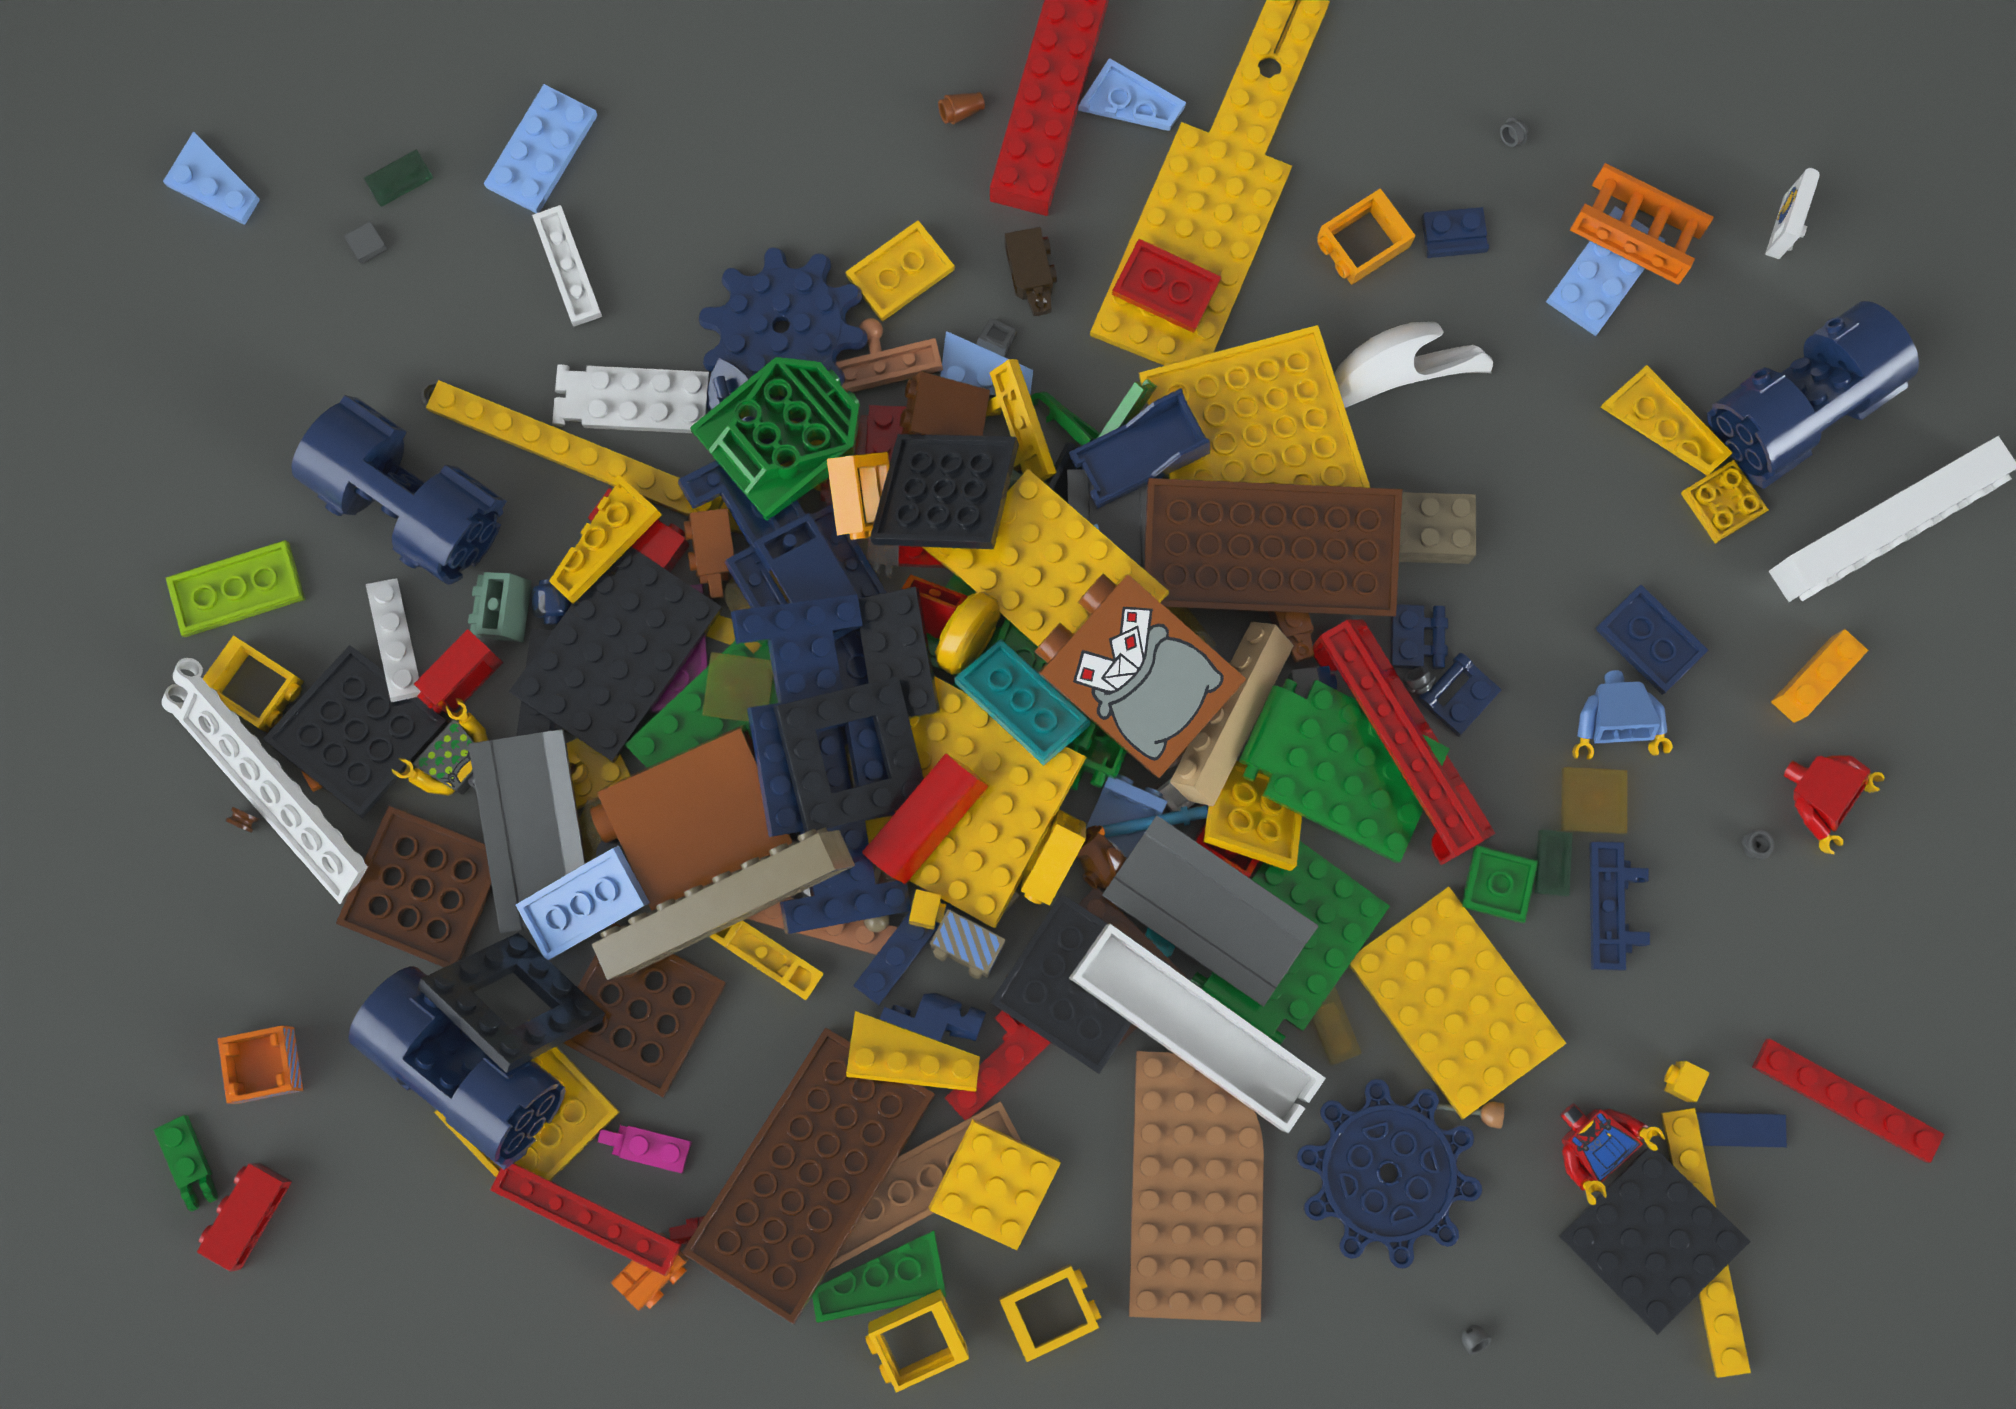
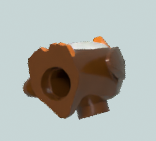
(1099, 858)

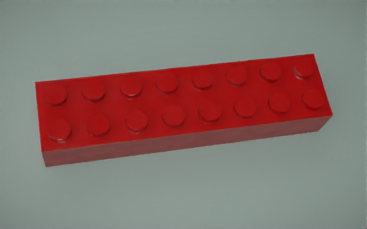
(1047, 104)

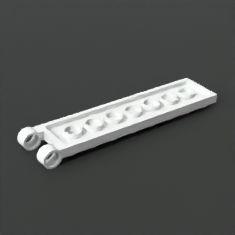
(263, 782)

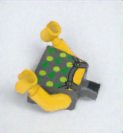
(447, 760)

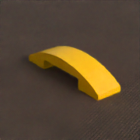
(770, 958)

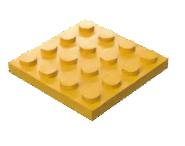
(576, 1123)

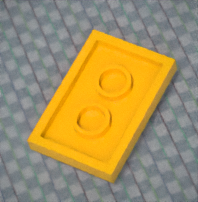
(900, 270)

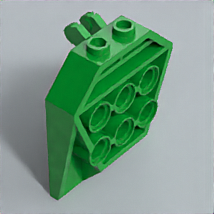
(755, 467)

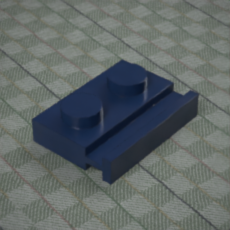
(1455, 232)

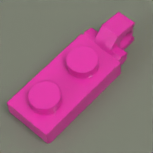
(648, 1147)

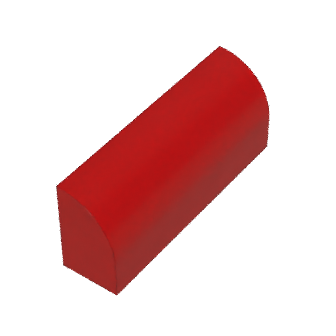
(925, 819)

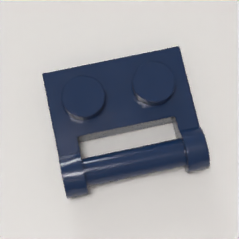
(1468, 700)

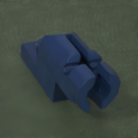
(935, 1017)

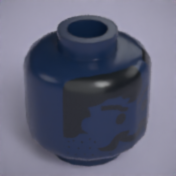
(548, 602)

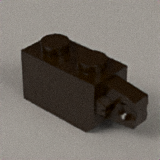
(1030, 268)

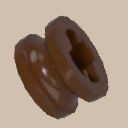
(242, 819)

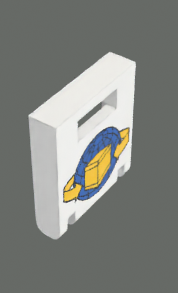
(1792, 214)

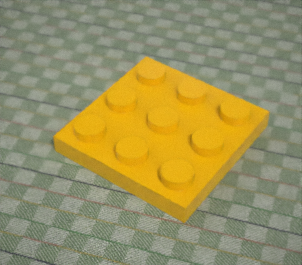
(1252, 823)
(994, 1184)

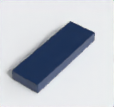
(1742, 1129)

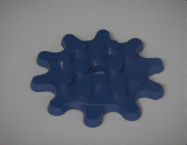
(789, 295)
(1425, 1180)

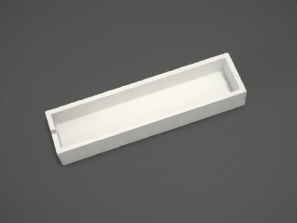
(1894, 521)
(1197, 1028)

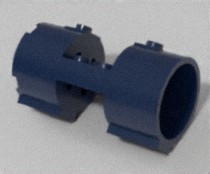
(1845, 370)
(356, 458)
(440, 1063)

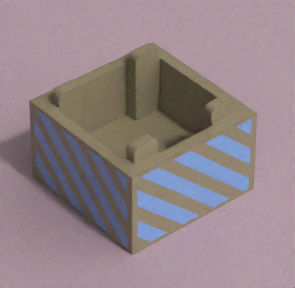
(967, 944)

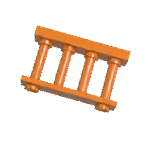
(1631, 243)

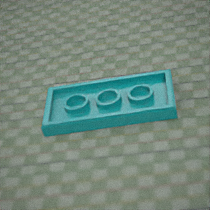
(1022, 702)

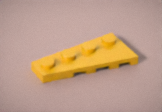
(1664, 418)
(612, 532)
(901, 1056)

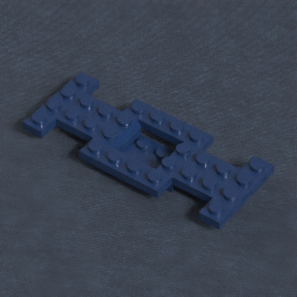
(800, 552)
(803, 668)

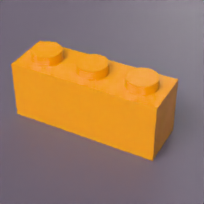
(1819, 676)

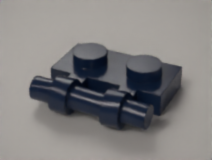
(1408, 637)

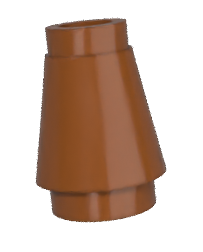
(960, 106)

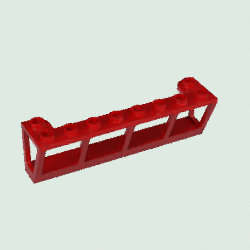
(1400, 727)

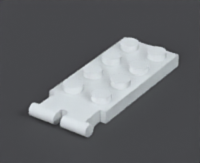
(631, 398)

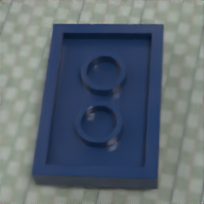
(1651, 639)

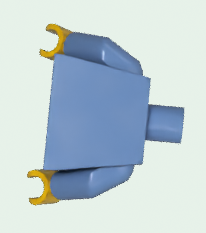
(1622, 714)

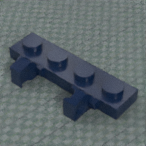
(1607, 906)

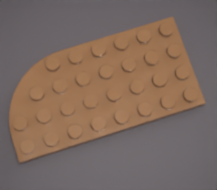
(1194, 1197)

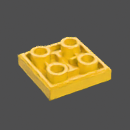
(1724, 501)

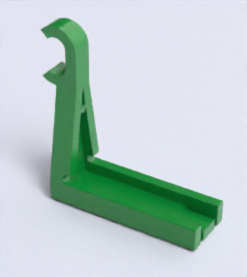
(1083, 432)

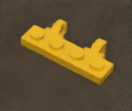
(1021, 418)

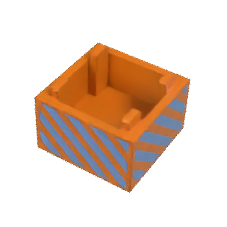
(260, 1064)

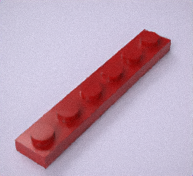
(1848, 1100)
(587, 1218)

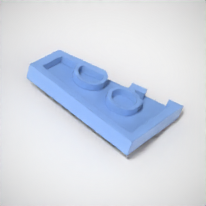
(1131, 98)
(210, 181)
(972, 363)

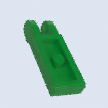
(186, 1160)

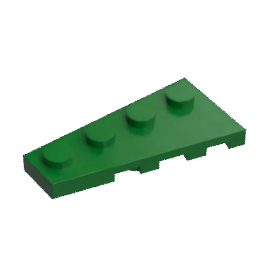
(883, 1282)

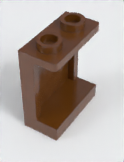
(943, 407)

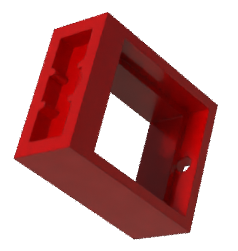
(457, 673)

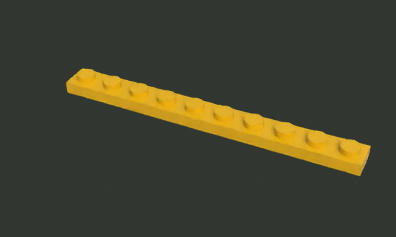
(560, 447)

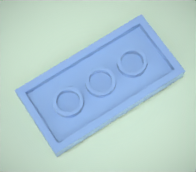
(540, 149)
(1596, 283)
(582, 903)

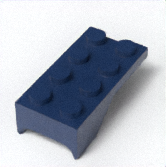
(1146, 447)

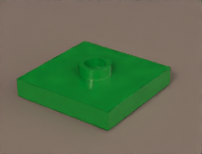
(1499, 884)

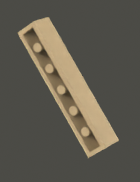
(1219, 743)

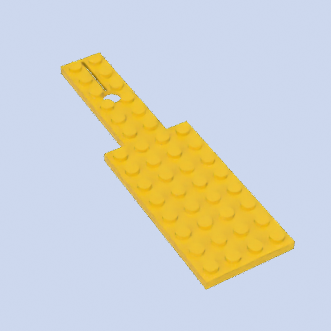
(1218, 190)

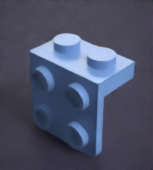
(1125, 802)

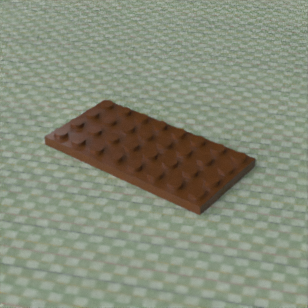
(1274, 546)
(806, 1179)

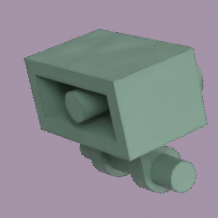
(500, 606)

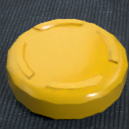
(967, 632)

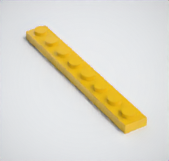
(1718, 1297)

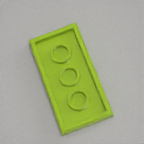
(235, 588)

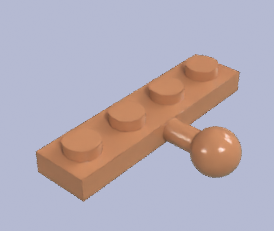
(888, 365)

